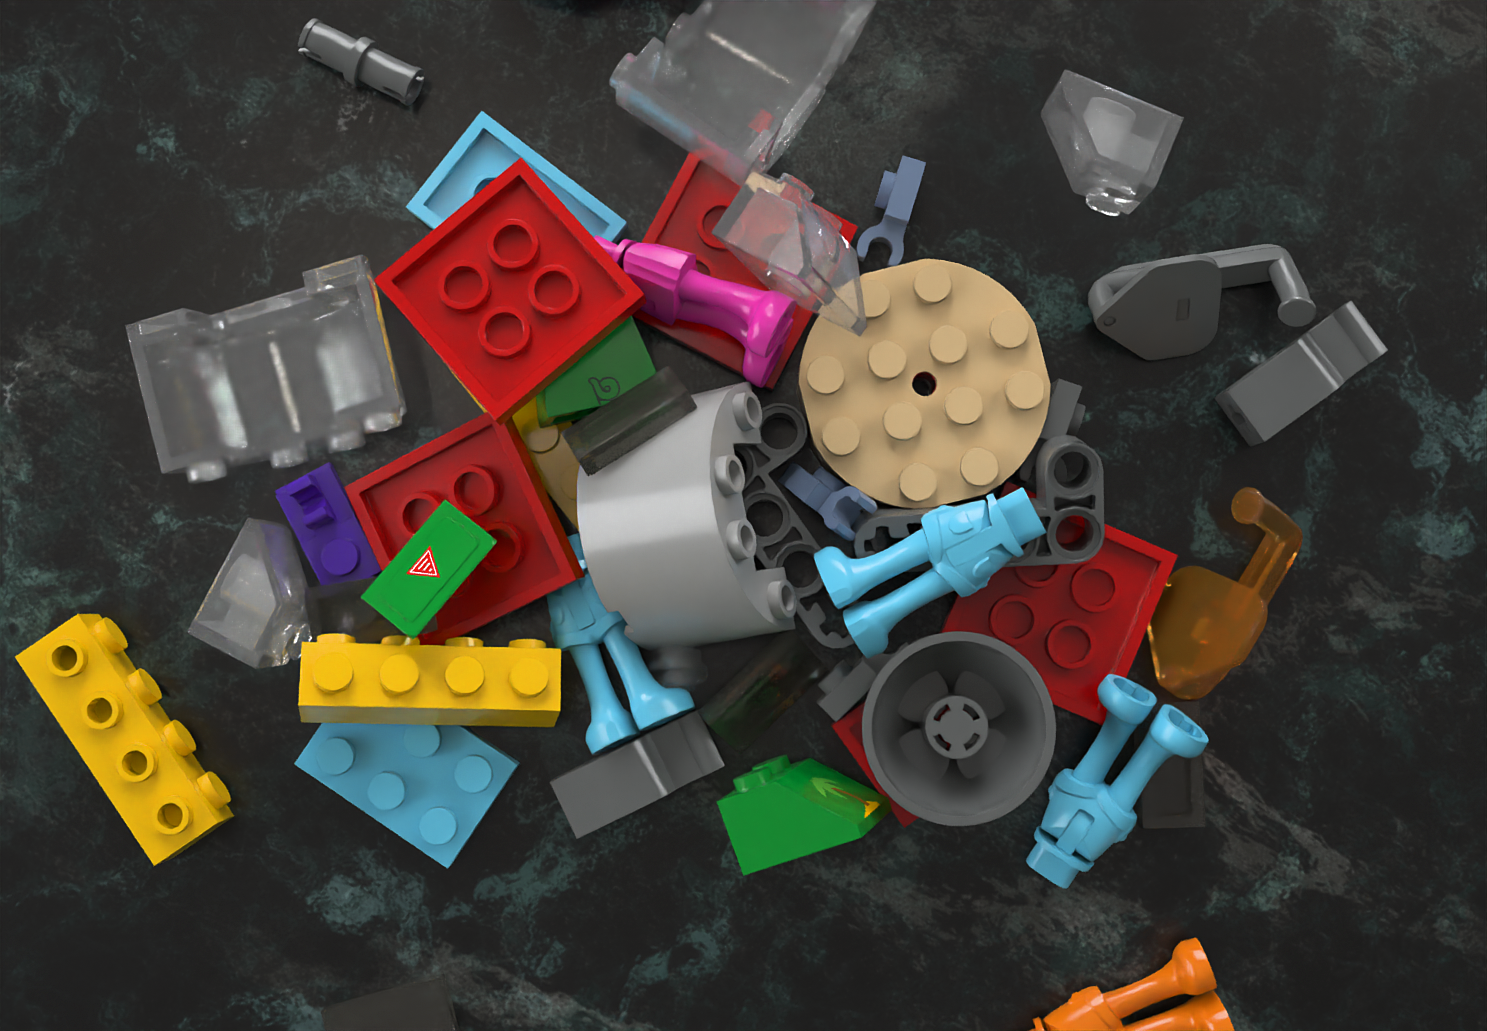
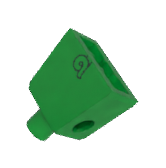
(597, 377)

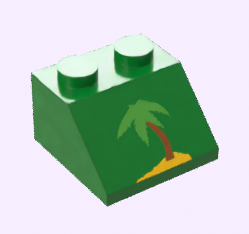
(796, 811)

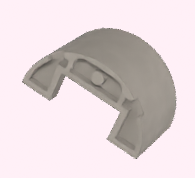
(673, 532)

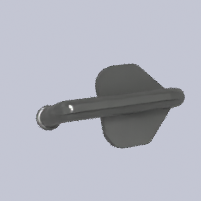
(1175, 302)

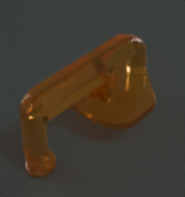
(1212, 622)

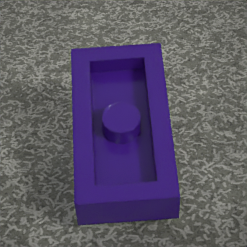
(328, 527)

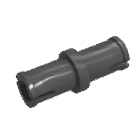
(361, 61)

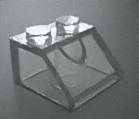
(1108, 142)
(794, 248)
(257, 599)

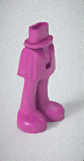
(679, 291)

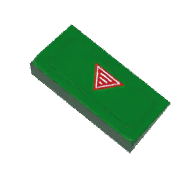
(429, 569)

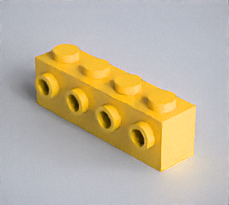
(429, 682)
(126, 735)

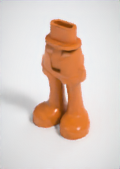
(1184, 974)

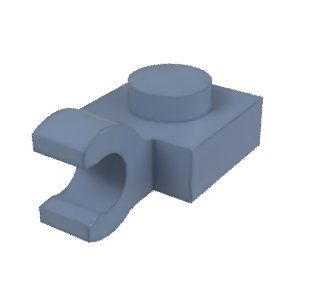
(897, 197)
(828, 497)

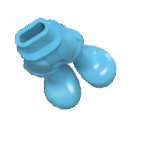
(959, 541)
(581, 624)
(1092, 815)

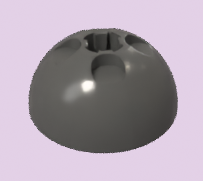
(990, 758)

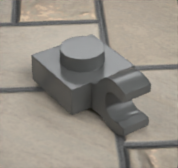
(1062, 418)
(848, 683)

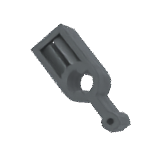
(1300, 374)
(636, 773)

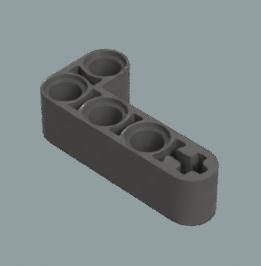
(1052, 504)
(792, 535)

